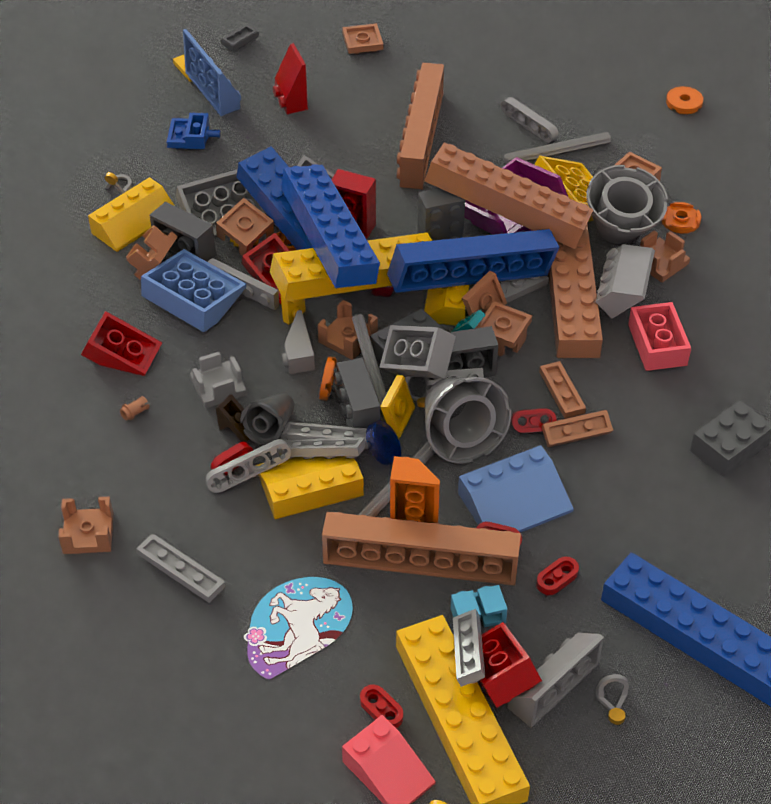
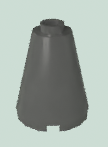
(267, 418)

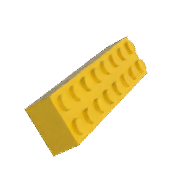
(302, 275)
(461, 716)

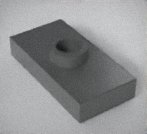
(239, 37)

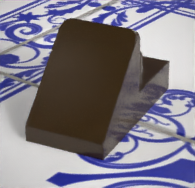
(229, 415)

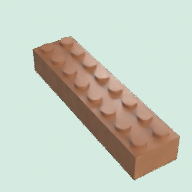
(421, 126)
(508, 194)
(573, 301)
(420, 548)

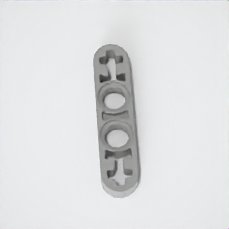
(545, 129)
(246, 462)

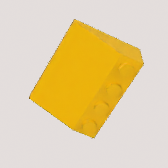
(573, 175)
(310, 484)

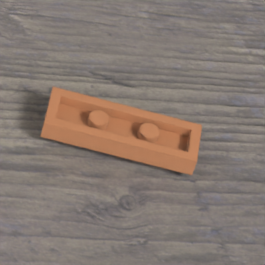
(562, 390)
(577, 428)

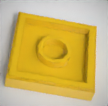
(398, 405)

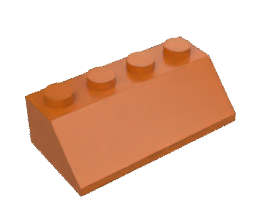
(413, 491)

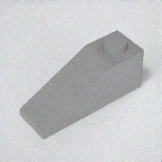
(298, 348)

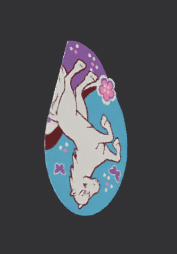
(296, 623)

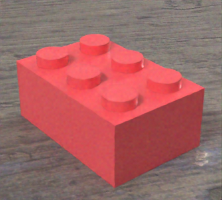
(659, 336)

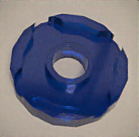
(383, 442)

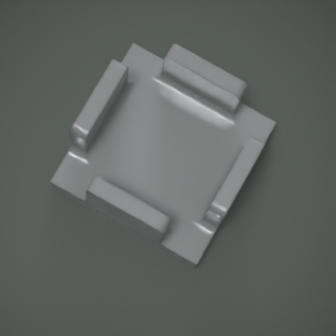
(217, 379)

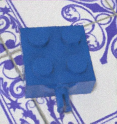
(190, 132)

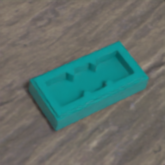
(469, 322)

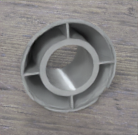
(627, 191)
(478, 426)

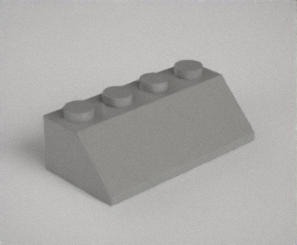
(624, 278)
(558, 676)

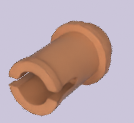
(134, 408)

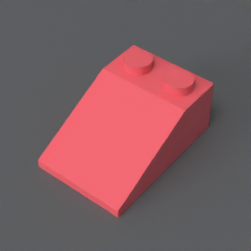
(387, 764)

